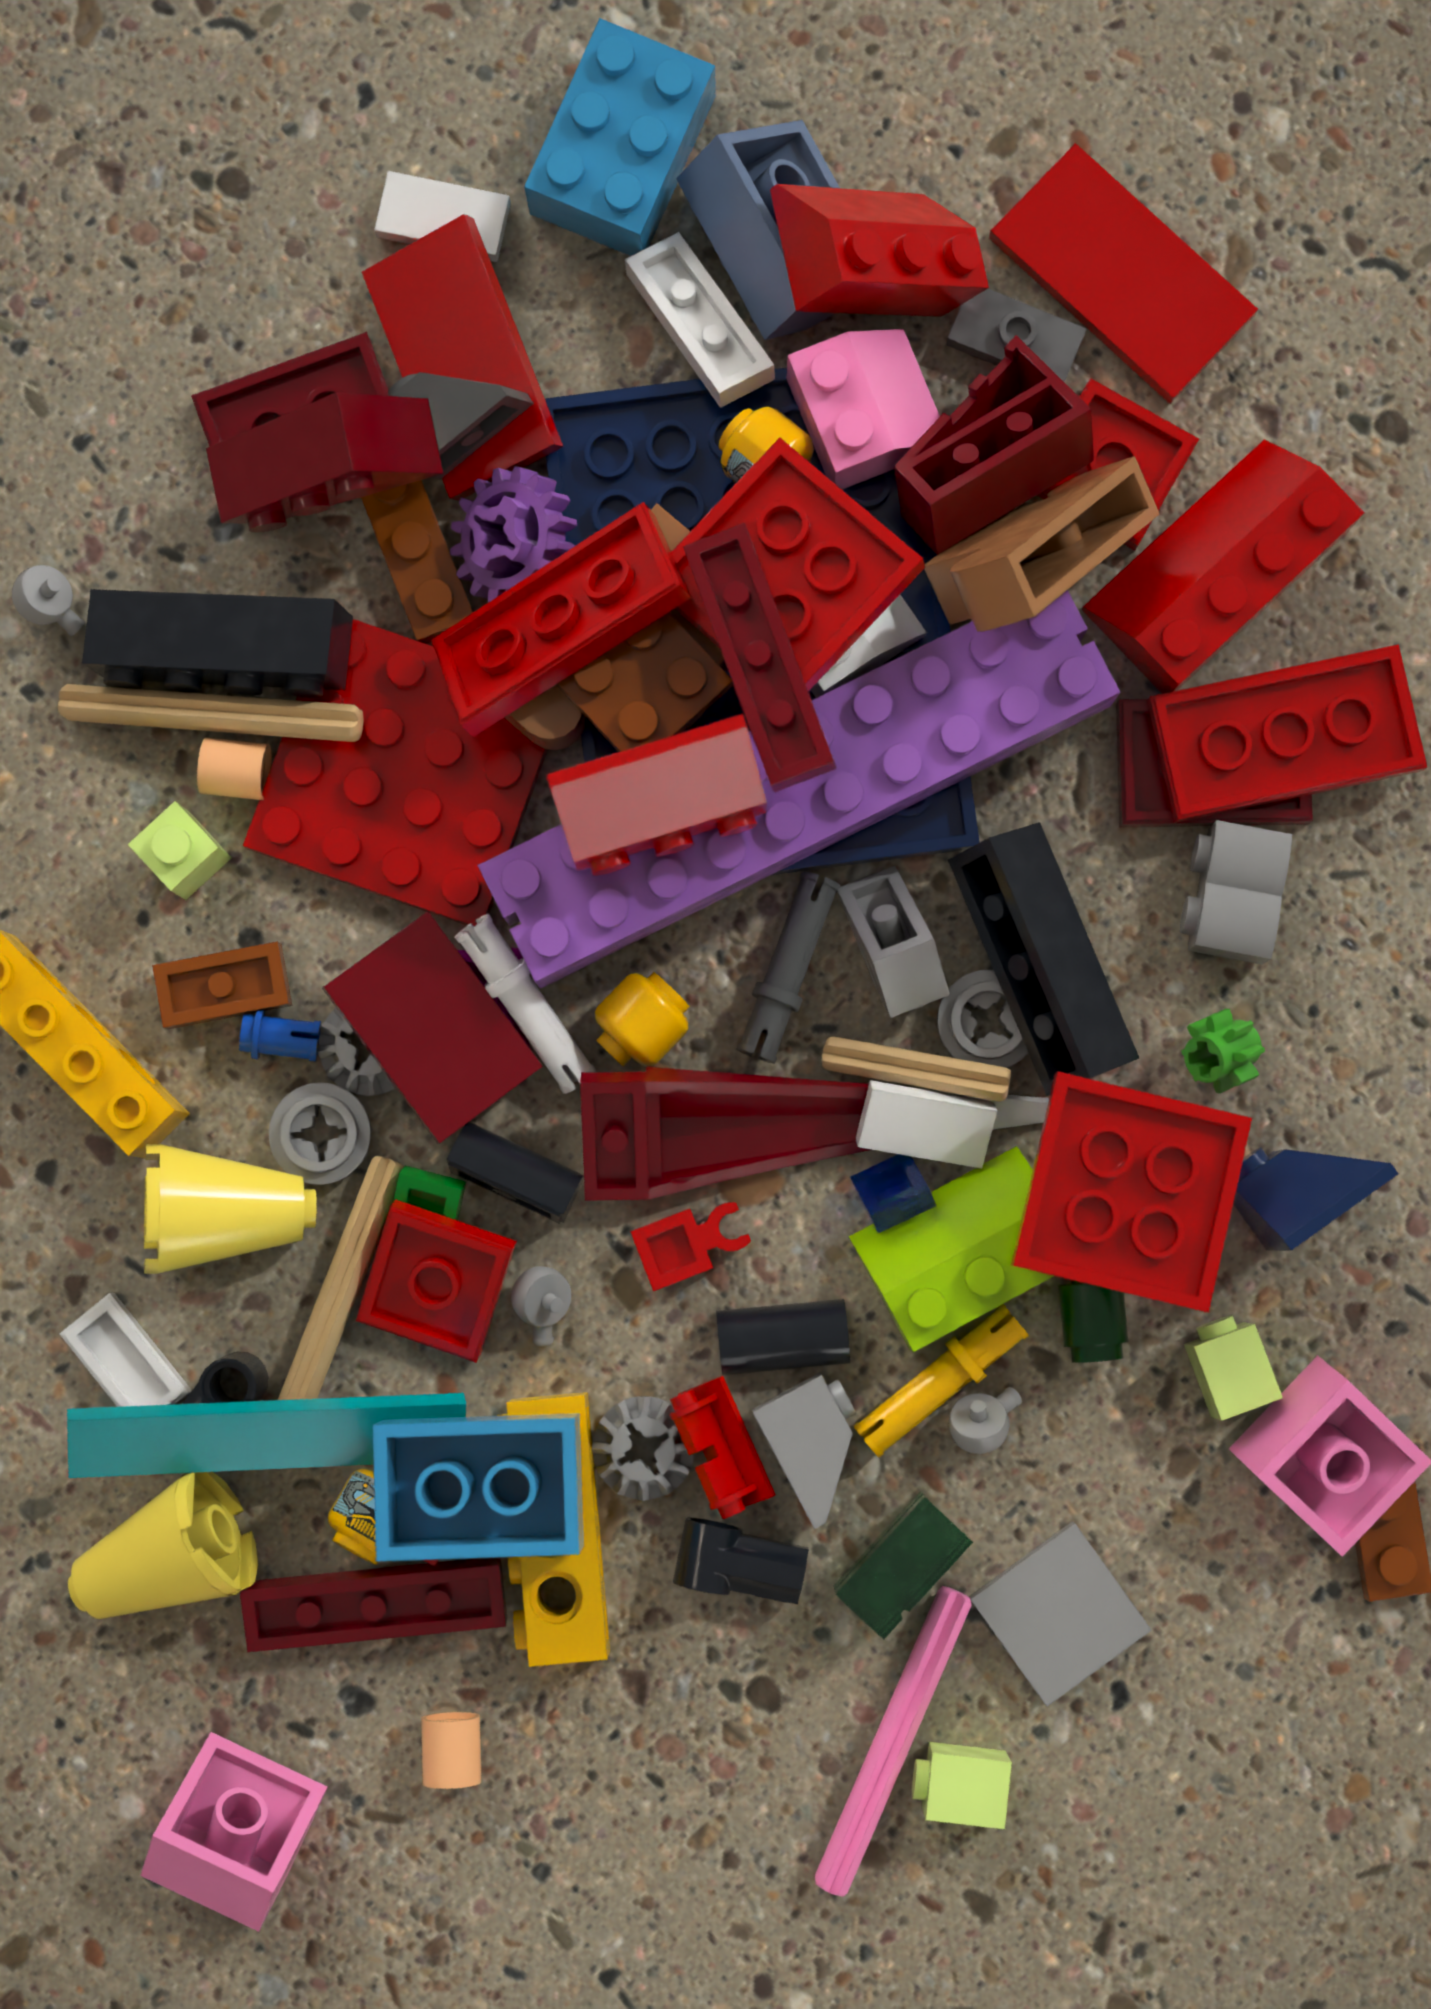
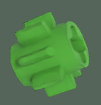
(1222, 1051)

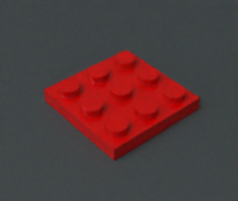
(820, 554)
(1131, 1191)

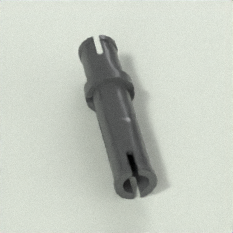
(787, 968)

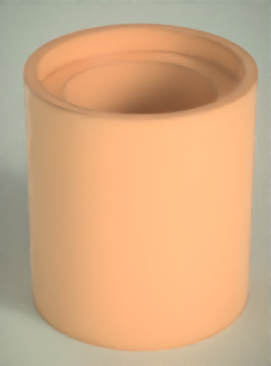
(233, 768)
(451, 1750)

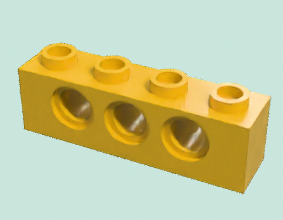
(82, 1053)
(582, 1629)

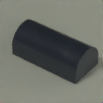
(514, 1172)
(783, 1337)

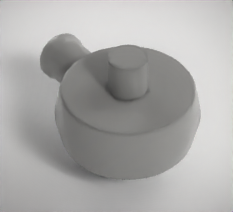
(45, 597)
(541, 1300)
(981, 1421)

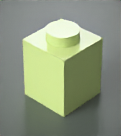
(179, 851)
(1232, 1368)
(963, 1785)

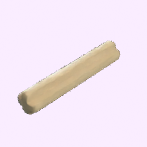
(916, 1068)

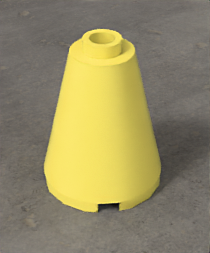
(218, 1208)
(168, 1553)

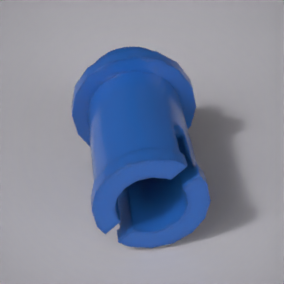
(279, 1036)

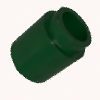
(1092, 1322)

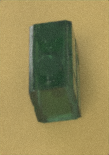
(902, 1565)

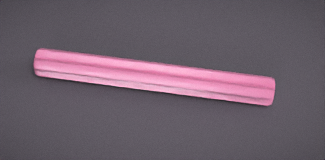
(892, 1741)

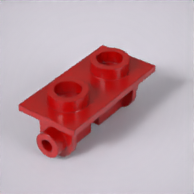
(712, 1423)

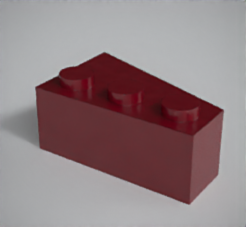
(994, 451)
(322, 458)

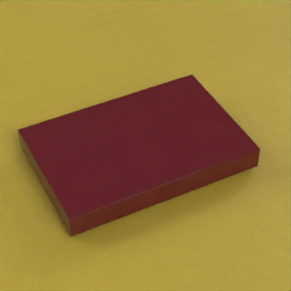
(285, 387)
(1144, 790)
(432, 1027)

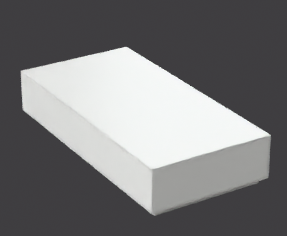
(420, 205)
(926, 1124)
(124, 1356)

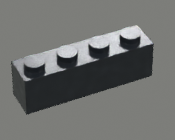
(218, 641)
(1042, 956)

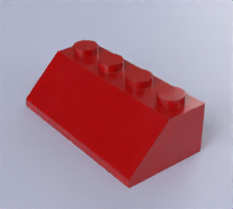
(1222, 564)

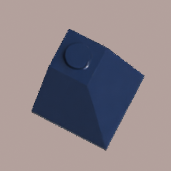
(1299, 1192)

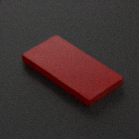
(1122, 273)
(454, 322)
(559, 619)
(1286, 733)

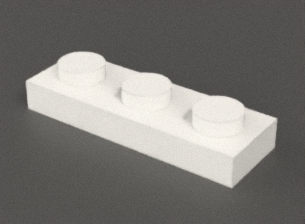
(700, 319)

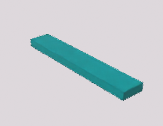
(239, 1434)

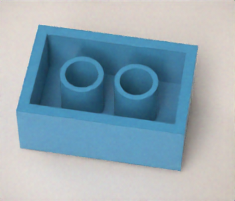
(620, 139)
(478, 1487)

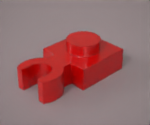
(678, 1246)

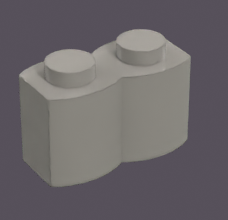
(1237, 892)

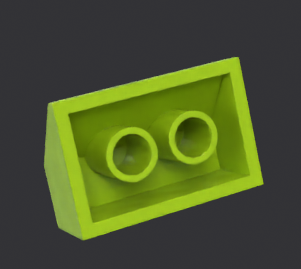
(955, 1256)

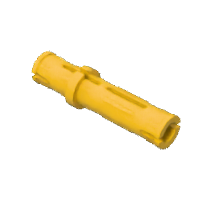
(941, 1380)

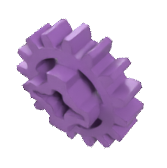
(510, 530)

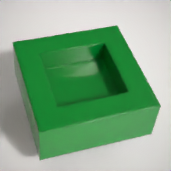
(430, 1191)

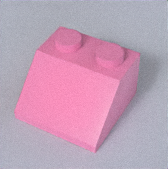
(861, 402)
(1330, 1455)
(233, 1831)

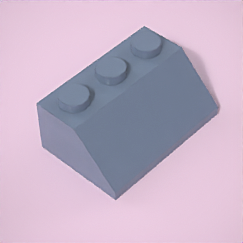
(734, 204)

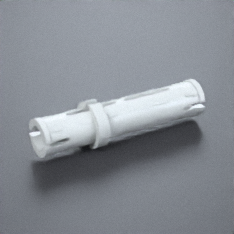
(511, 983)

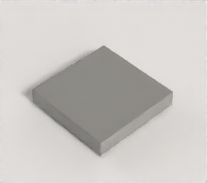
(1060, 1613)

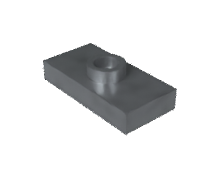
(993, 320)

